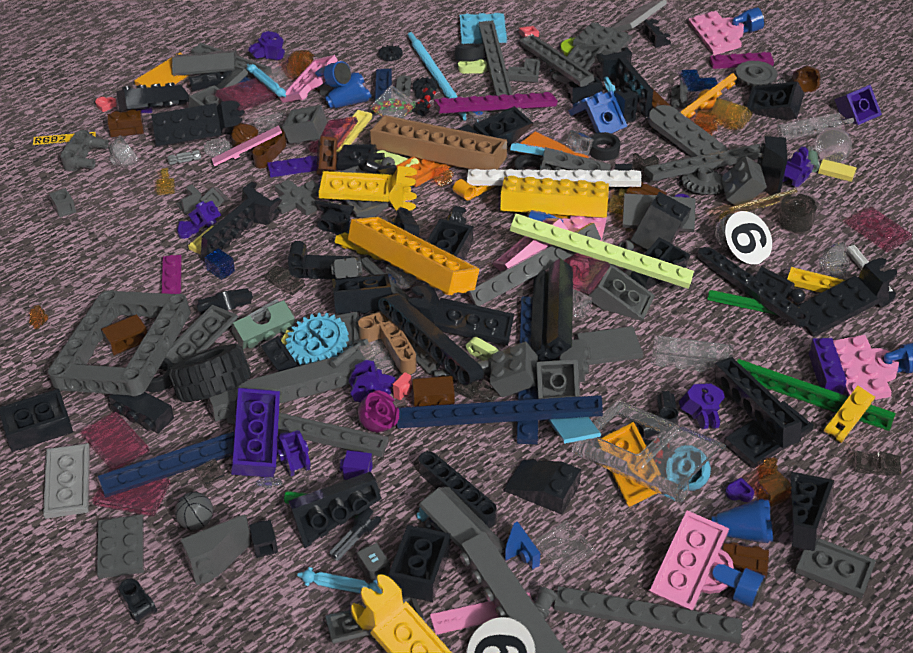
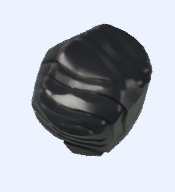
(455, 215)

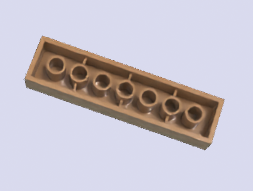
(438, 143)

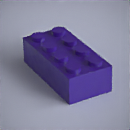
(255, 433)

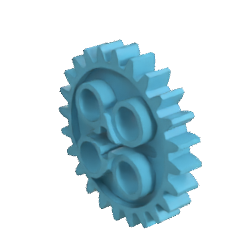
(325, 329)

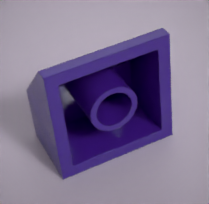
(859, 105)

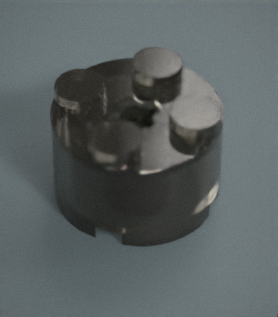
(797, 213)

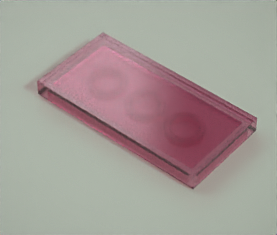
(247, 93)

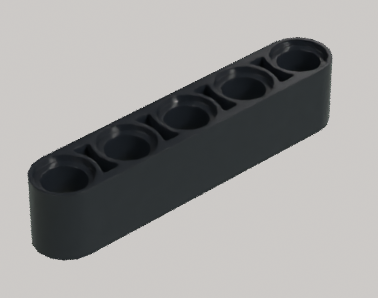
(441, 475)

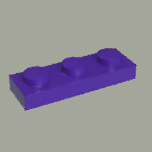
(292, 166)

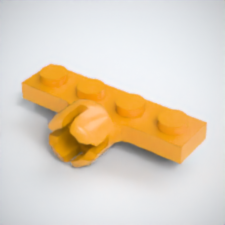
(707, 98)

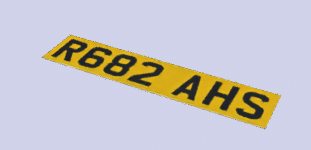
(55, 138)

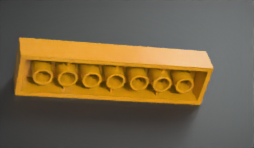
(413, 255)

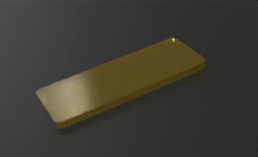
(758, 203)

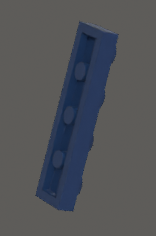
(383, 81)

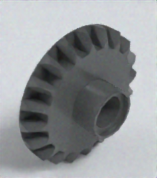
(756, 73)
(704, 181)

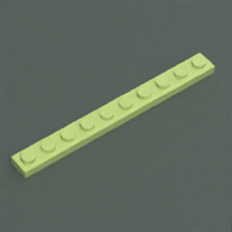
(602, 251)

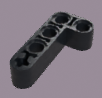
(310, 266)

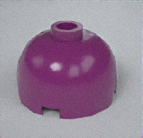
(378, 412)

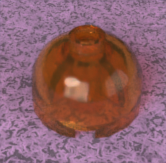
(298, 62)

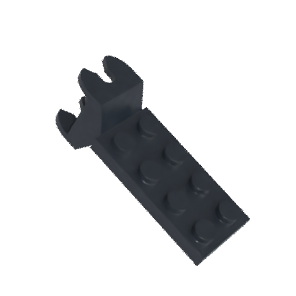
(619, 69)
(196, 123)
(252, 209)
(850, 297)
(463, 318)

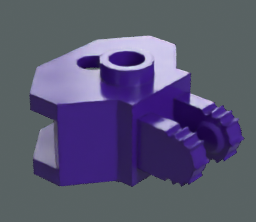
(268, 47)
(798, 167)
(369, 380)
(703, 405)
(293, 451)

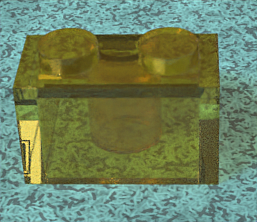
(731, 113)

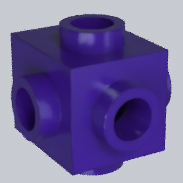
(207, 212)

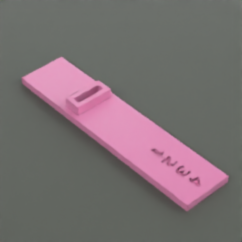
(234, 152)
(464, 617)

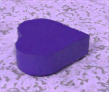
(186, 229)
(739, 491)

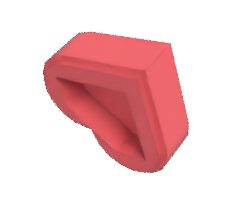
(105, 103)

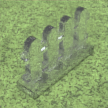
(811, 126)

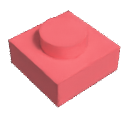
(525, 31)
(402, 386)

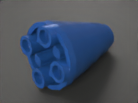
(349, 94)
(748, 521)

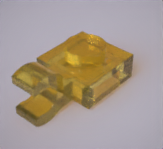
(166, 184)
(617, 203)

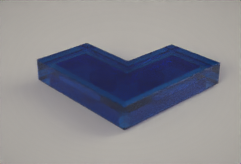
(695, 83)

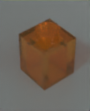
(707, 121)
(774, 488)

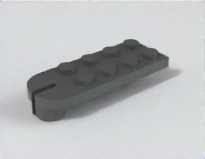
(683, 131)

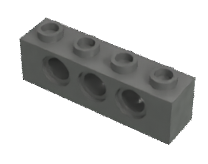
(560, 160)

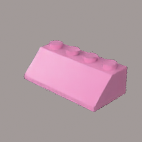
(524, 248)

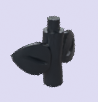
(375, 168)

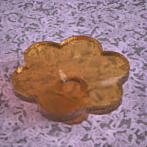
(446, 178)
(37, 317)
(768, 467)

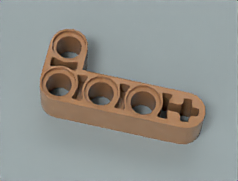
(380, 327)

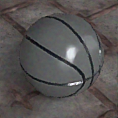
(193, 510)

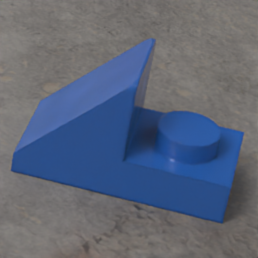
(521, 544)

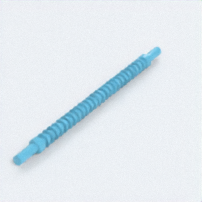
(434, 70)

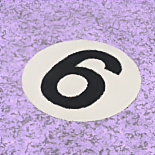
(748, 237)
(501, 636)

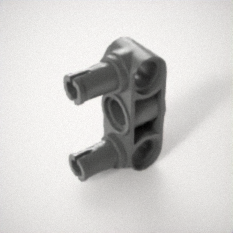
(77, 150)

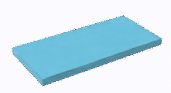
(575, 429)

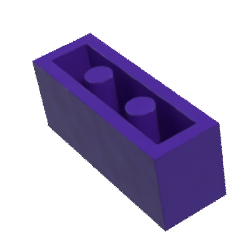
(827, 365)

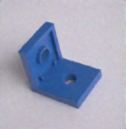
(599, 105)

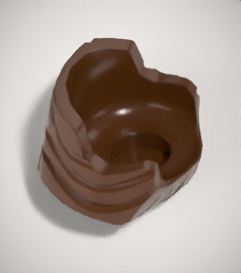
(808, 78)
(243, 133)

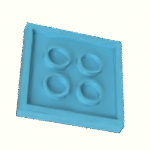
(470, 27)

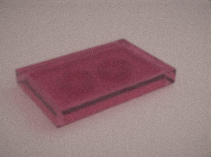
(338, 129)
(879, 229)
(586, 272)
(115, 441)
(138, 500)

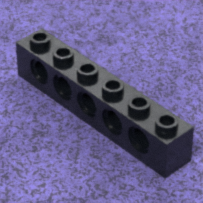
(758, 402)

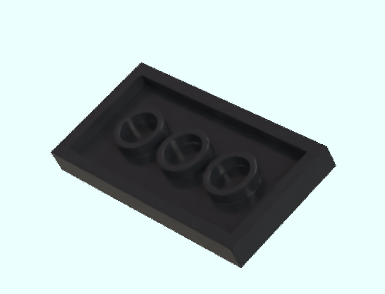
(755, 444)

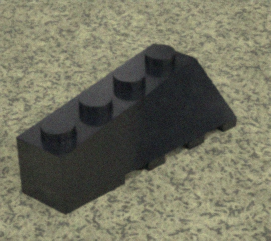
(151, 97)
(332, 506)
(810, 507)

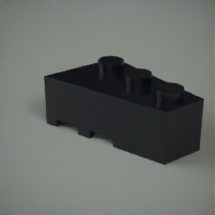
(663, 251)

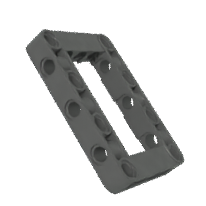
(70, 368)

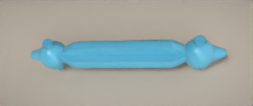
(266, 80)
(337, 582)

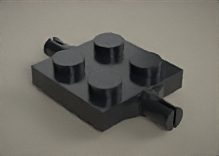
(356, 155)

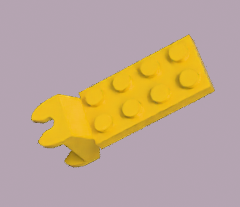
(370, 187)
(394, 623)

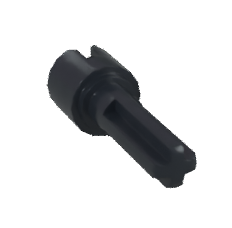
(362, 525)

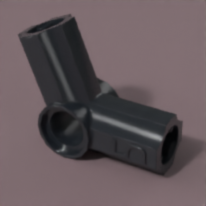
(226, 300)
(666, 410)

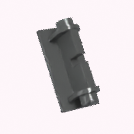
(679, 95)

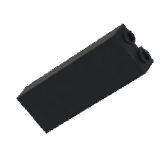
(552, 311)

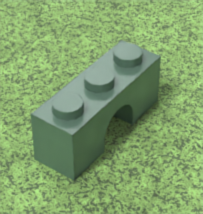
(250, 333)

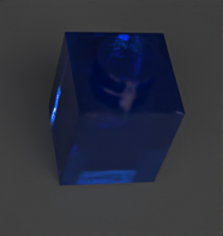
(219, 264)

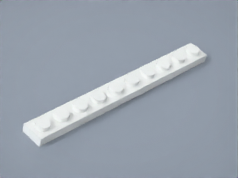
(614, 178)

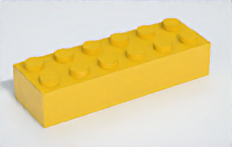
(555, 196)

